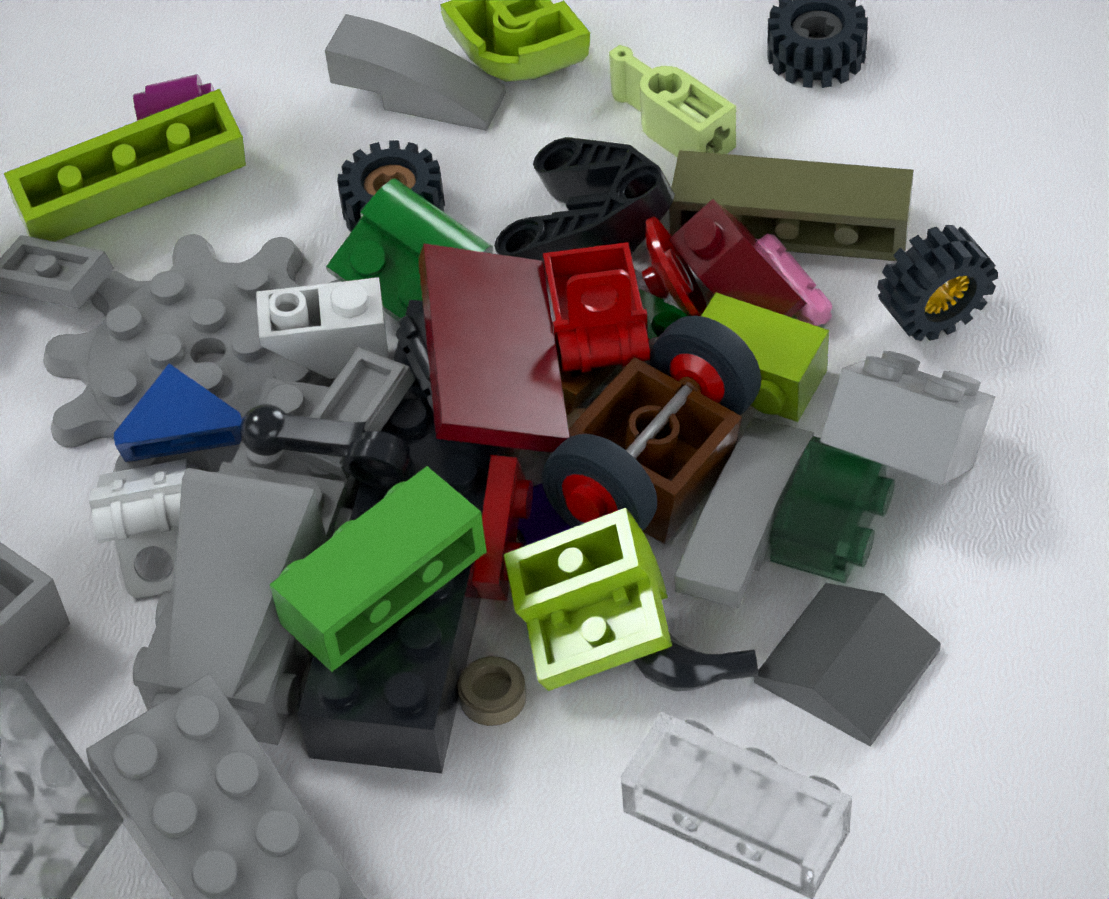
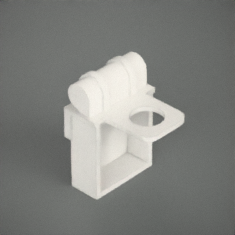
(138, 512)

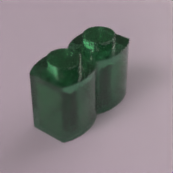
(829, 512)

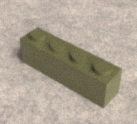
(801, 202)

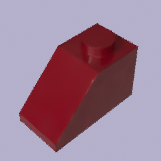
(734, 262)

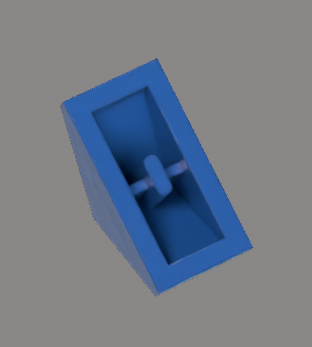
(176, 419)

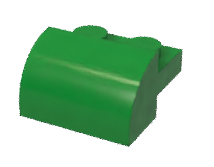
(390, 242)

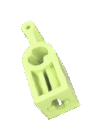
(673, 105)

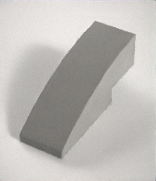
(412, 74)

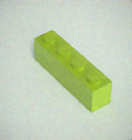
(127, 168)

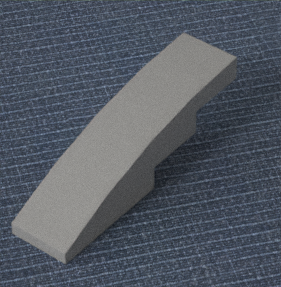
(741, 513)

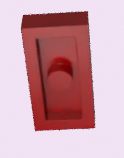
(505, 501)

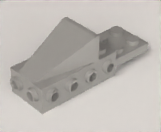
(231, 544)

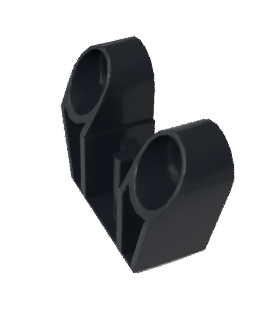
(607, 195)

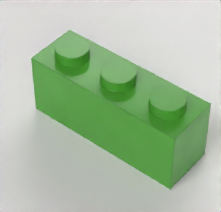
(378, 567)

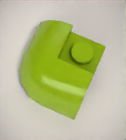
(517, 36)

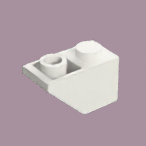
(323, 323)

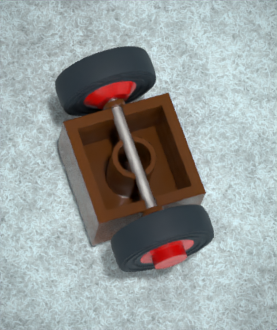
(657, 431)

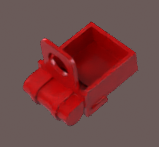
(596, 307)

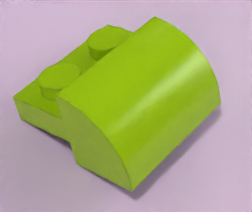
(589, 598)

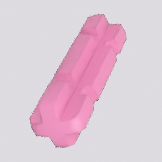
(818, 305)

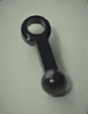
(369, 455)

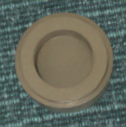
(492, 691)

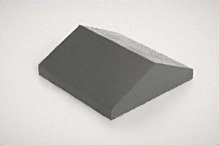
(850, 660)

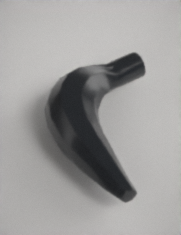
(686, 669)

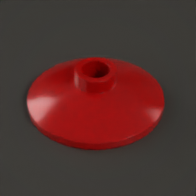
(669, 272)

